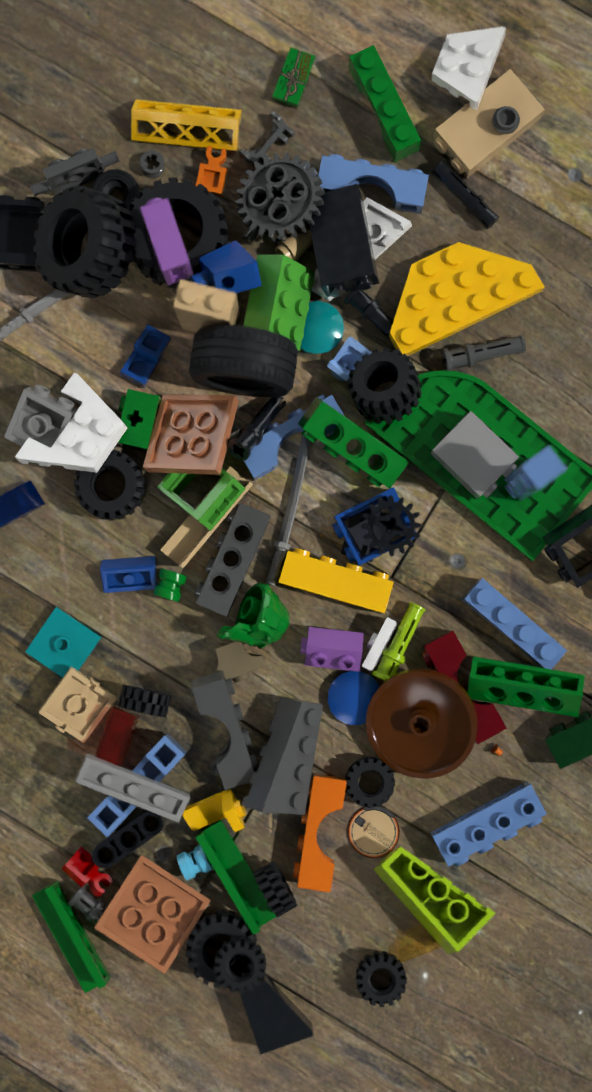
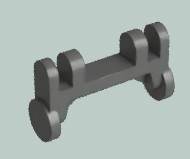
(277, 134)

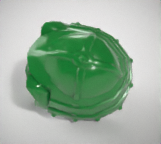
(260, 618)

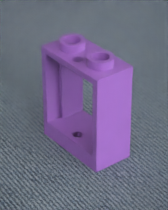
(166, 240)

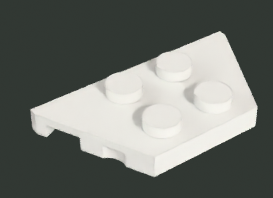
(468, 62)

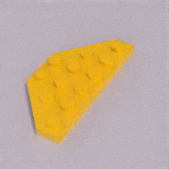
(456, 292)

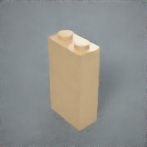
(469, 133)
(204, 305)

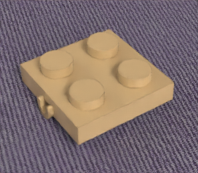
(77, 704)

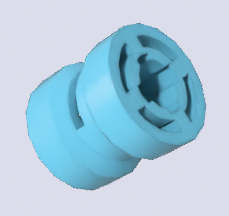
(193, 863)

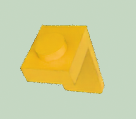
(214, 809)

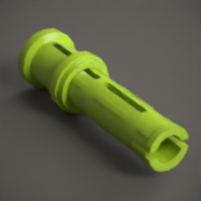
(394, 654)

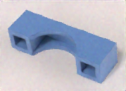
(404, 187)
(264, 456)
(534, 474)
(514, 624)
(154, 766)

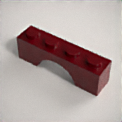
(446, 656)

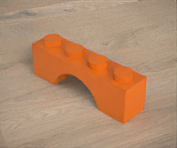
(315, 867)

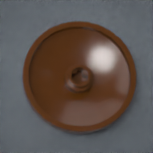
(421, 723)

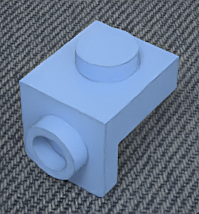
(346, 358)

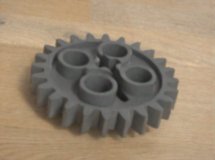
(262, 185)

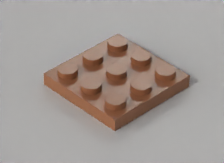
(191, 434)
(152, 914)

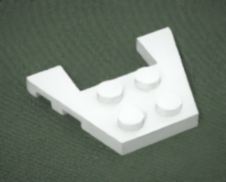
(85, 439)

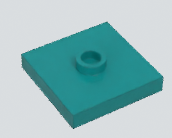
(63, 643)

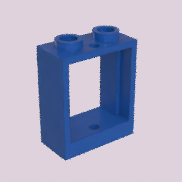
(342, 531)

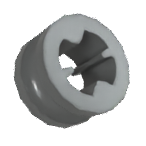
(155, 172)

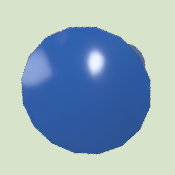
(351, 696)

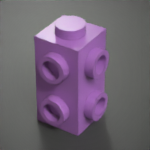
(333, 649)

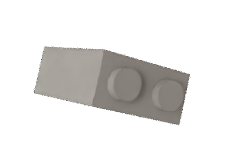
(475, 456)

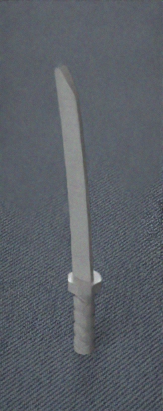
(28, 314)
(282, 543)

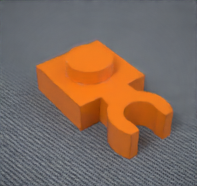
(211, 174)

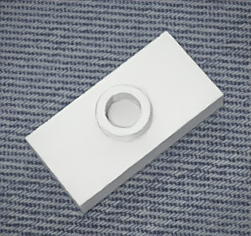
(378, 643)

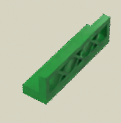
(235, 875)
(71, 937)

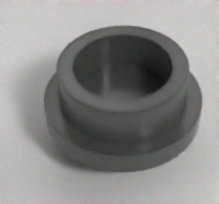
(506, 120)

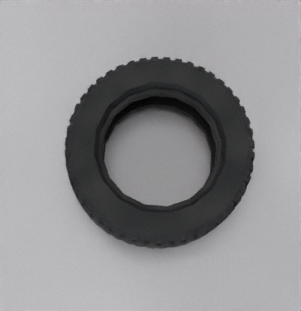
(243, 360)

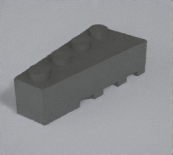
(287, 759)

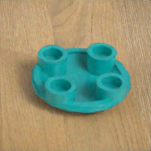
(322, 328)

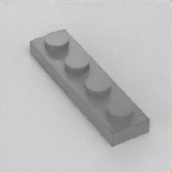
(132, 788)

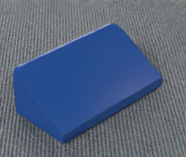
(128, 574)

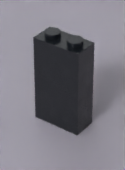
(343, 243)

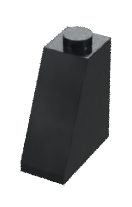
(274, 1017)

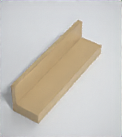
(192, 534)

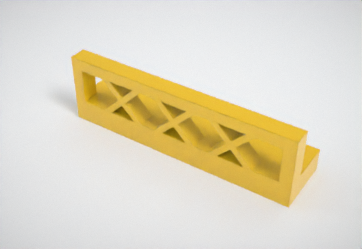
(185, 115)

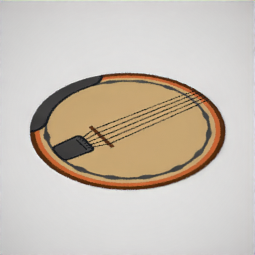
(373, 832)

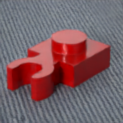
(83, 871)

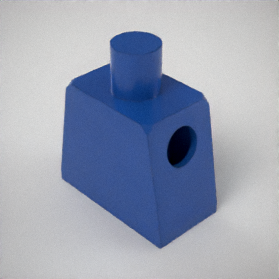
(228, 269)

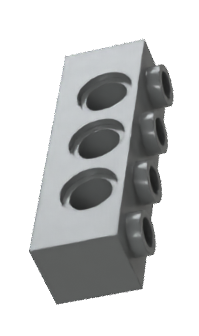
(239, 517)

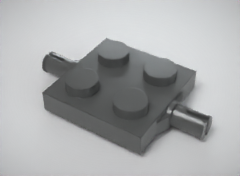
(74, 171)

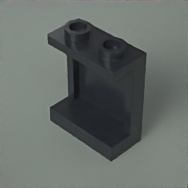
(17, 232)

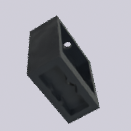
(555, 552)

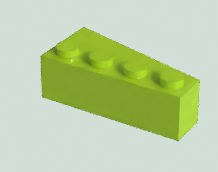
(434, 901)

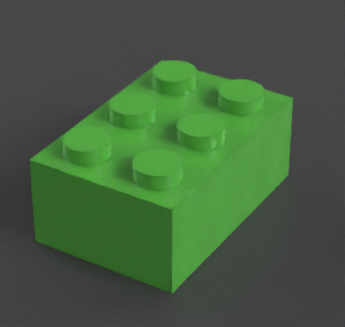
(282, 299)

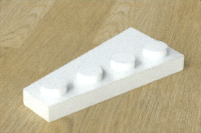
(384, 230)

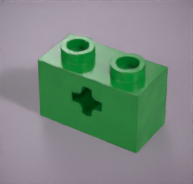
(147, 407)

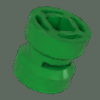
(170, 585)

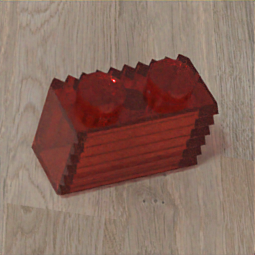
(117, 736)

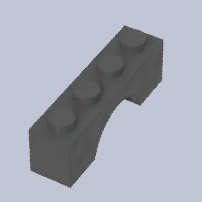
(215, 699)

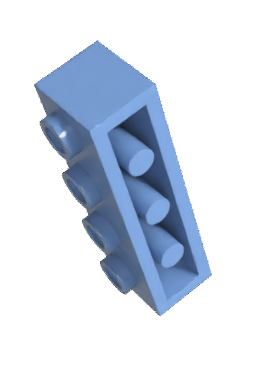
(488, 824)

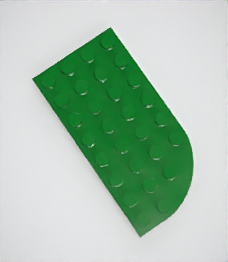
(442, 405)

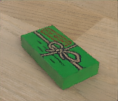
(293, 77)

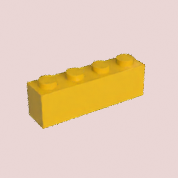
(336, 582)

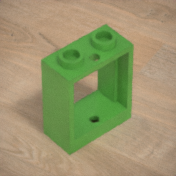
(214, 504)

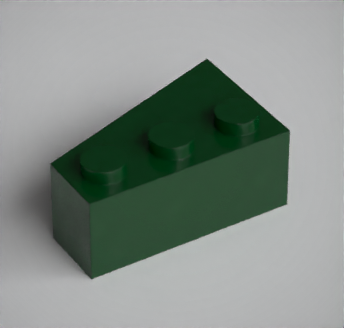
(571, 740)

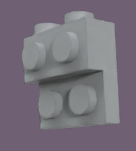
(39, 417)

